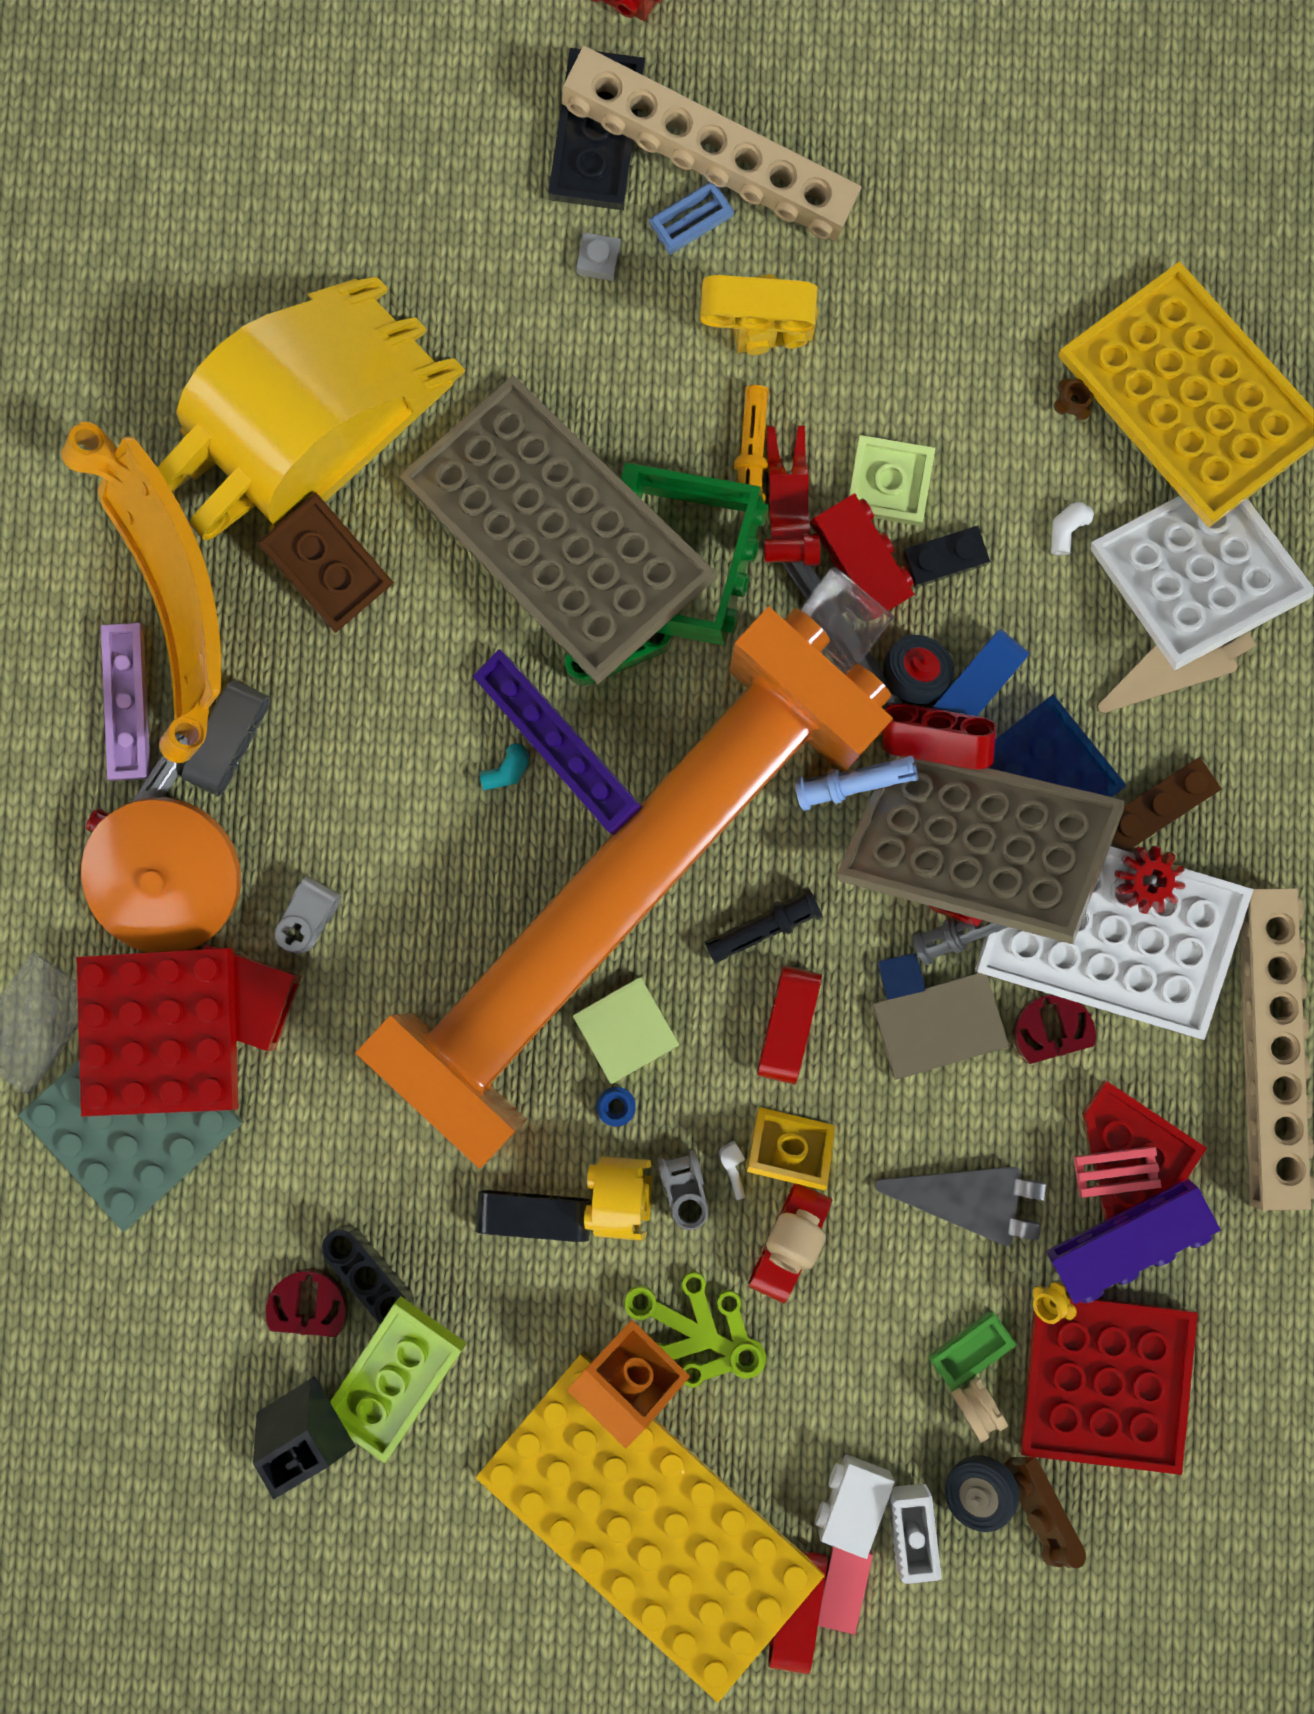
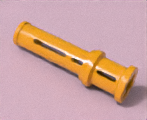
(751, 463)

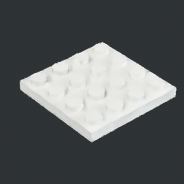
(1199, 582)

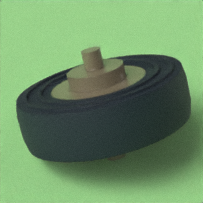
(981, 1493)

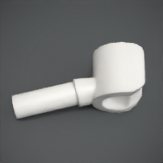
(731, 1156)

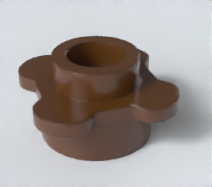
(1078, 390)

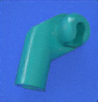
(510, 771)

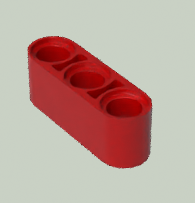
(939, 736)
(789, 1024)
(768, 1276)
(795, 1642)

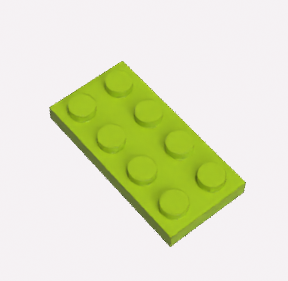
(395, 1378)

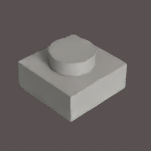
(598, 256)

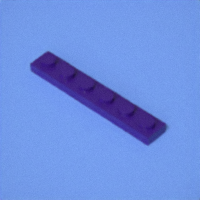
(557, 742)

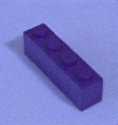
(1133, 1241)

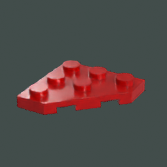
(1121, 1123)

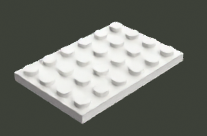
(1130, 962)

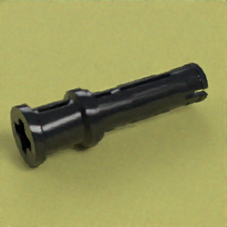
(779, 919)

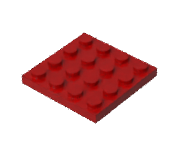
(157, 1032)
(1110, 1386)

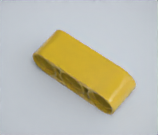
(758, 304)

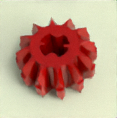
(1152, 894)

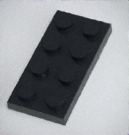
(589, 161)

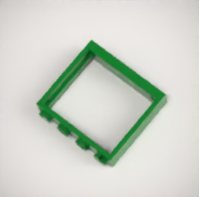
(717, 494)

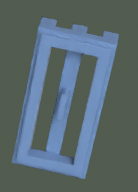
(664, 235)

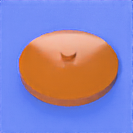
(160, 875)

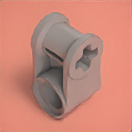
(312, 909)
(684, 1187)

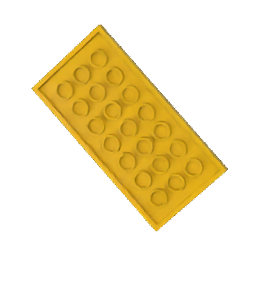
(653, 1535)

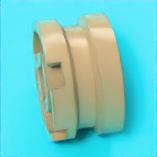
(979, 1409)

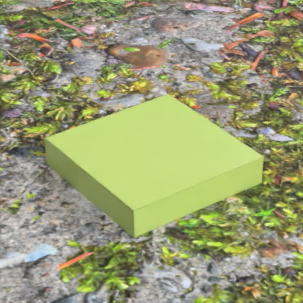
(892, 478)
(625, 1030)

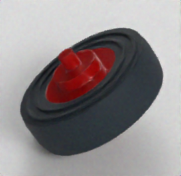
(918, 669)

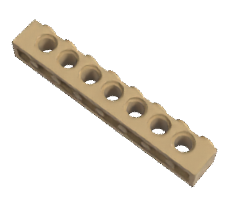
(700, 126)
(1261, 1066)

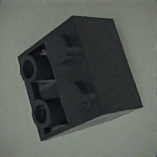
(298, 1438)

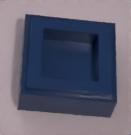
(901, 976)

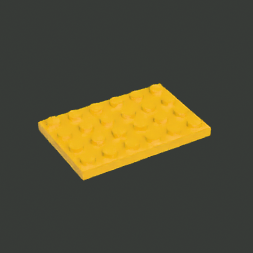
(1193, 393)

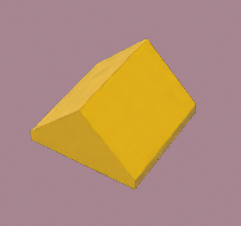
(791, 1148)

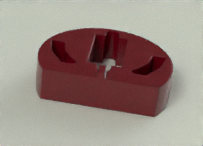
(1067, 1013)
(290, 1292)

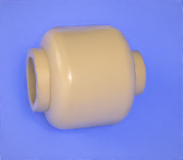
(796, 1241)

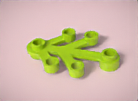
(703, 1333)

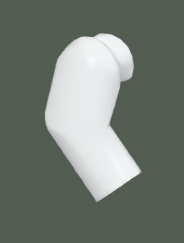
(1067, 521)

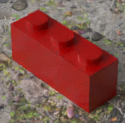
(862, 551)

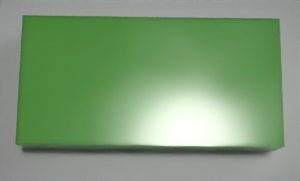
(972, 1350)

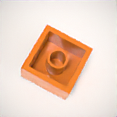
(628, 1384)

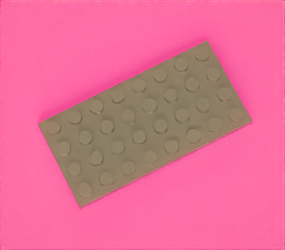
(557, 529)

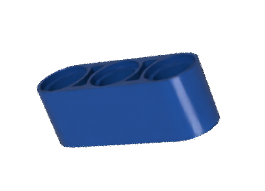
(983, 676)

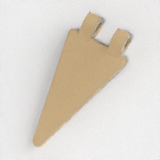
(1156, 677)

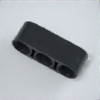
(531, 1215)
(349, 1266)

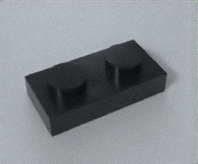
(946, 556)

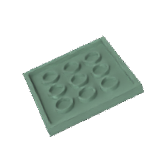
(124, 1159)

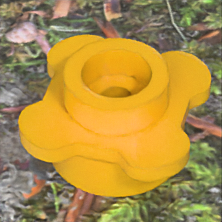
(1053, 1303)

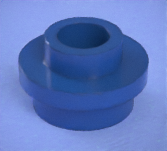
(616, 1119)

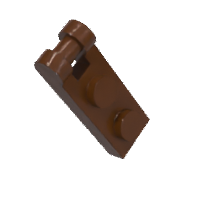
(1046, 1514)

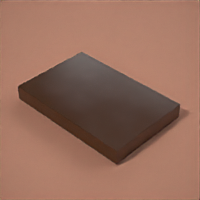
(325, 562)

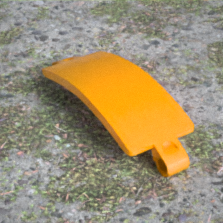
(172, 566)

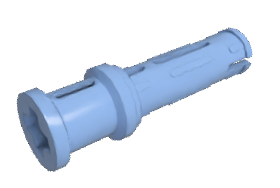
(837, 785)

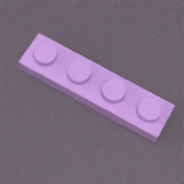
(125, 702)

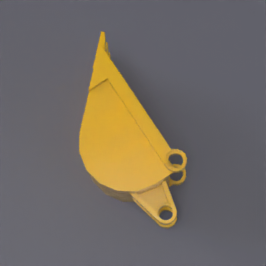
(302, 403)

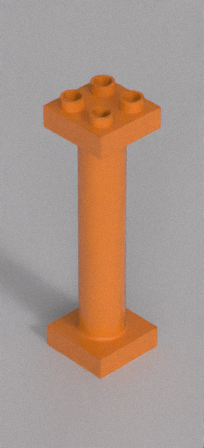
(788, 701)

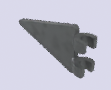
(972, 1199)

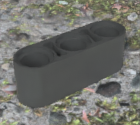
(227, 737)

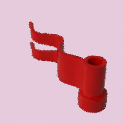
(789, 506)

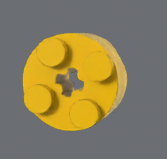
(619, 1198)

